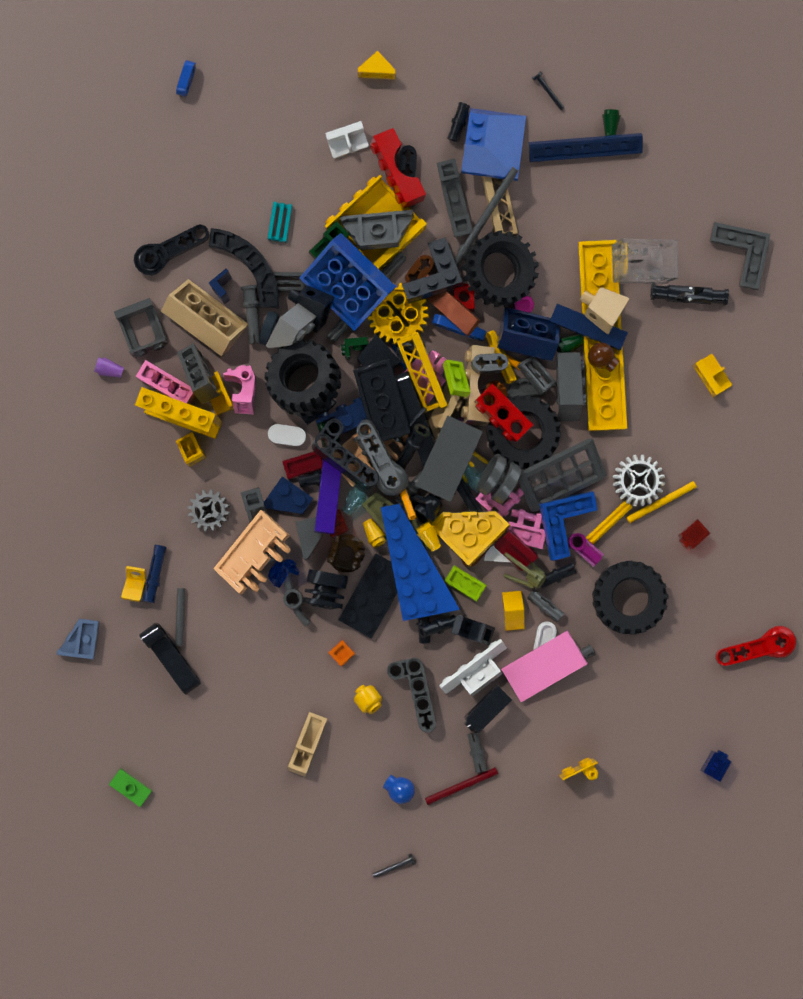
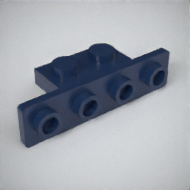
(349, 416)

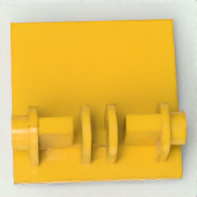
(586, 765)

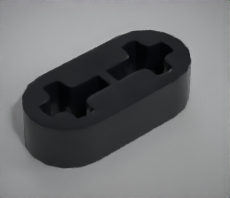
(402, 160)

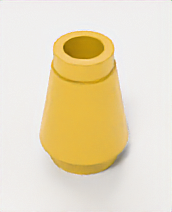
(374, 534)
(429, 536)

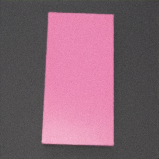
(544, 666)

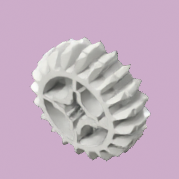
(632, 474)

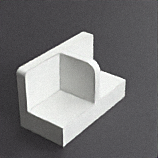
(347, 140)

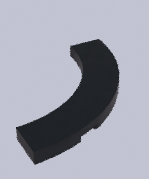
(255, 262)

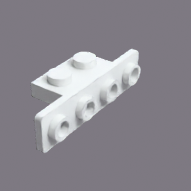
(476, 673)

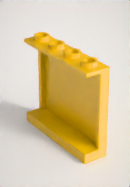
(377, 199)
(179, 413)

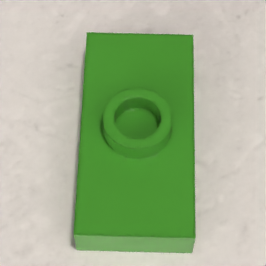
(130, 787)

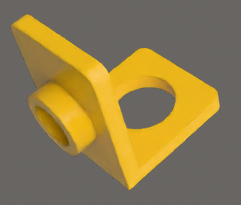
(134, 584)

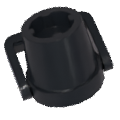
(427, 508)

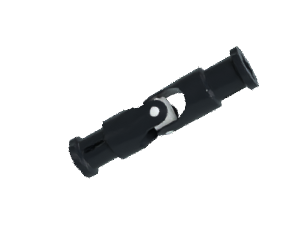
(696, 295)

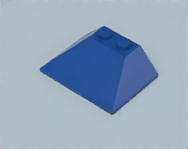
(493, 143)

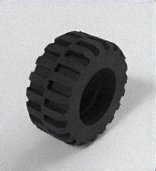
(290, 359)

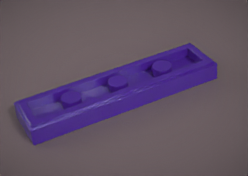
(327, 499)

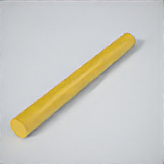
(661, 502)

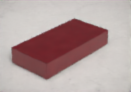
(302, 465)

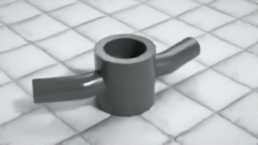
(297, 609)

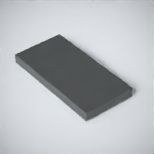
(449, 458)

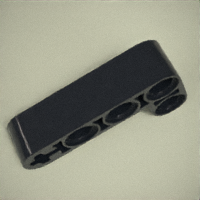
(346, 456)
(170, 657)

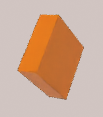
(341, 653)

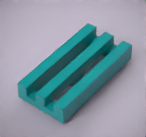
(282, 206)

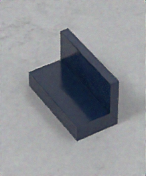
(217, 283)

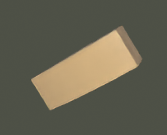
(307, 744)

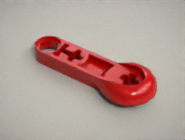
(762, 647)

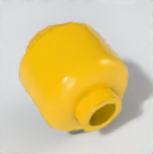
(368, 699)

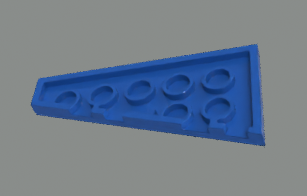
(416, 578)

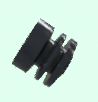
(325, 589)

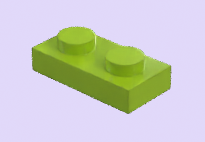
(456, 378)

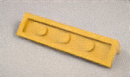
(430, 374)

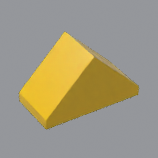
(377, 68)
(190, 449)
(513, 610)

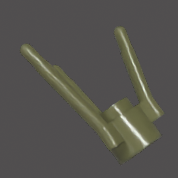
(535, 577)

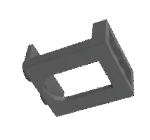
(132, 310)

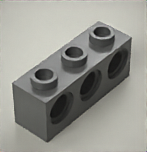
(198, 373)

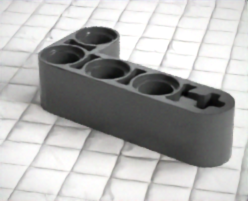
(416, 695)

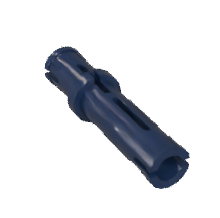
(152, 581)

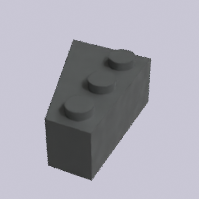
(570, 386)

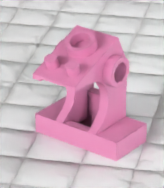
(244, 401)

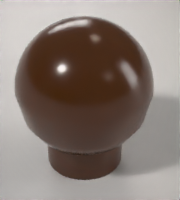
(602, 356)

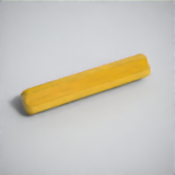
(508, 372)
(609, 522)

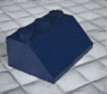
(528, 334)

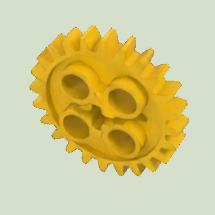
(384, 324)

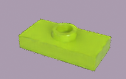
(465, 583)

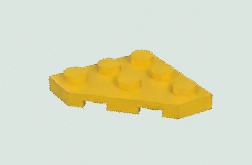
(470, 532)

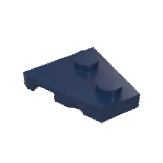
(287, 498)

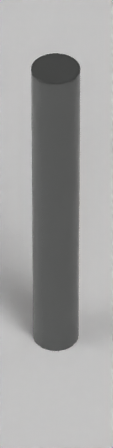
(180, 616)

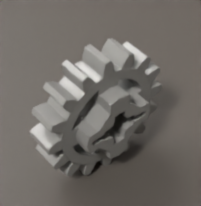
(212, 502)

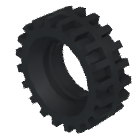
(523, 268)
(549, 438)
(604, 602)

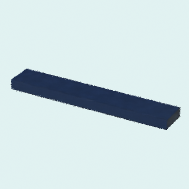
(585, 147)

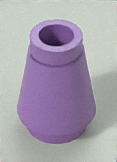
(108, 368)

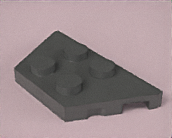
(377, 229)

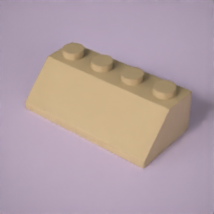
(204, 317)

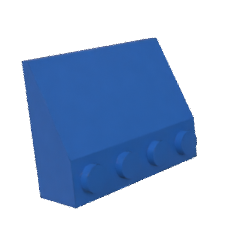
(349, 278)

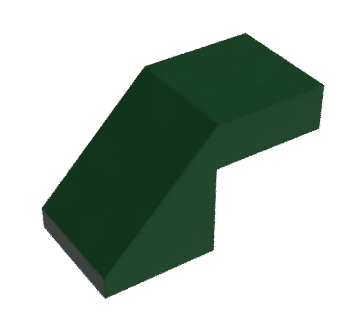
(328, 236)

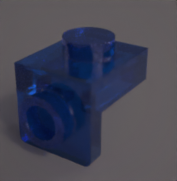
(280, 570)

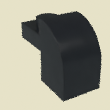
(473, 630)

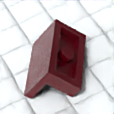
(515, 547)

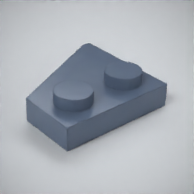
(81, 640)

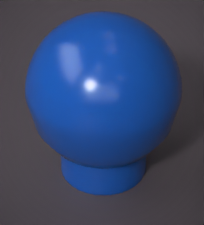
(399, 789)

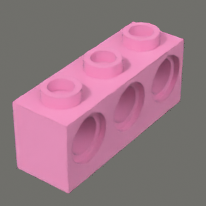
(165, 383)

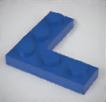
(553, 515)

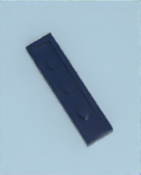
(581, 325)

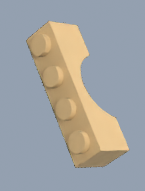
(469, 411)

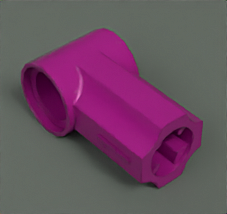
(586, 549)

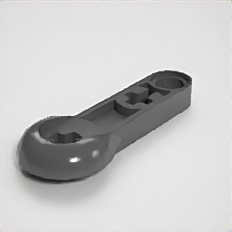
(383, 462)

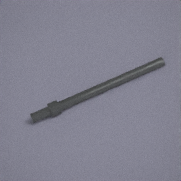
(463, 249)

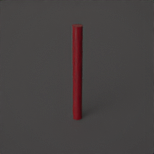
(461, 786)

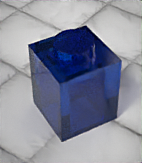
(716, 765)

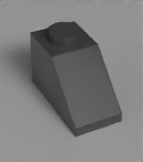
(307, 536)

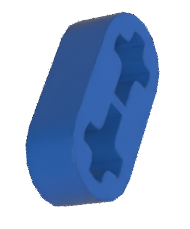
(186, 78)

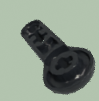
(166, 250)

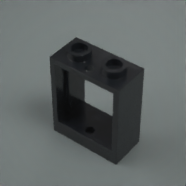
(487, 709)

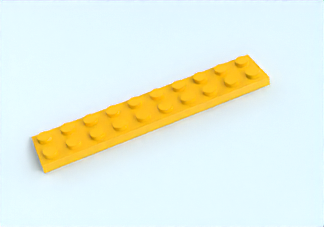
(603, 389)

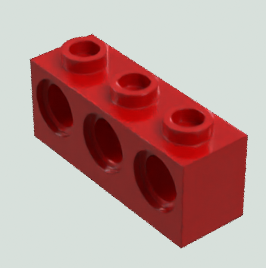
(514, 415)

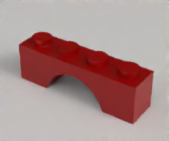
(407, 189)

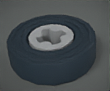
(268, 327)

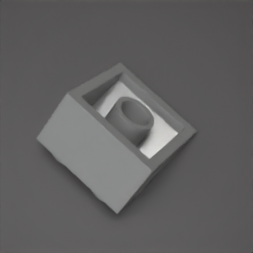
(291, 327)

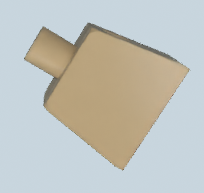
(604, 308)

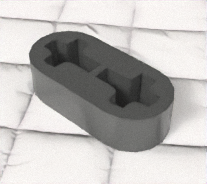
(489, 367)

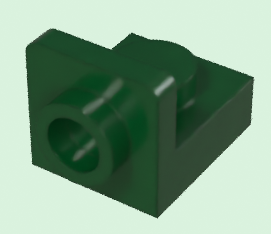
(356, 344)

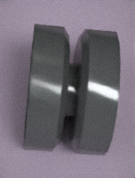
(498, 478)

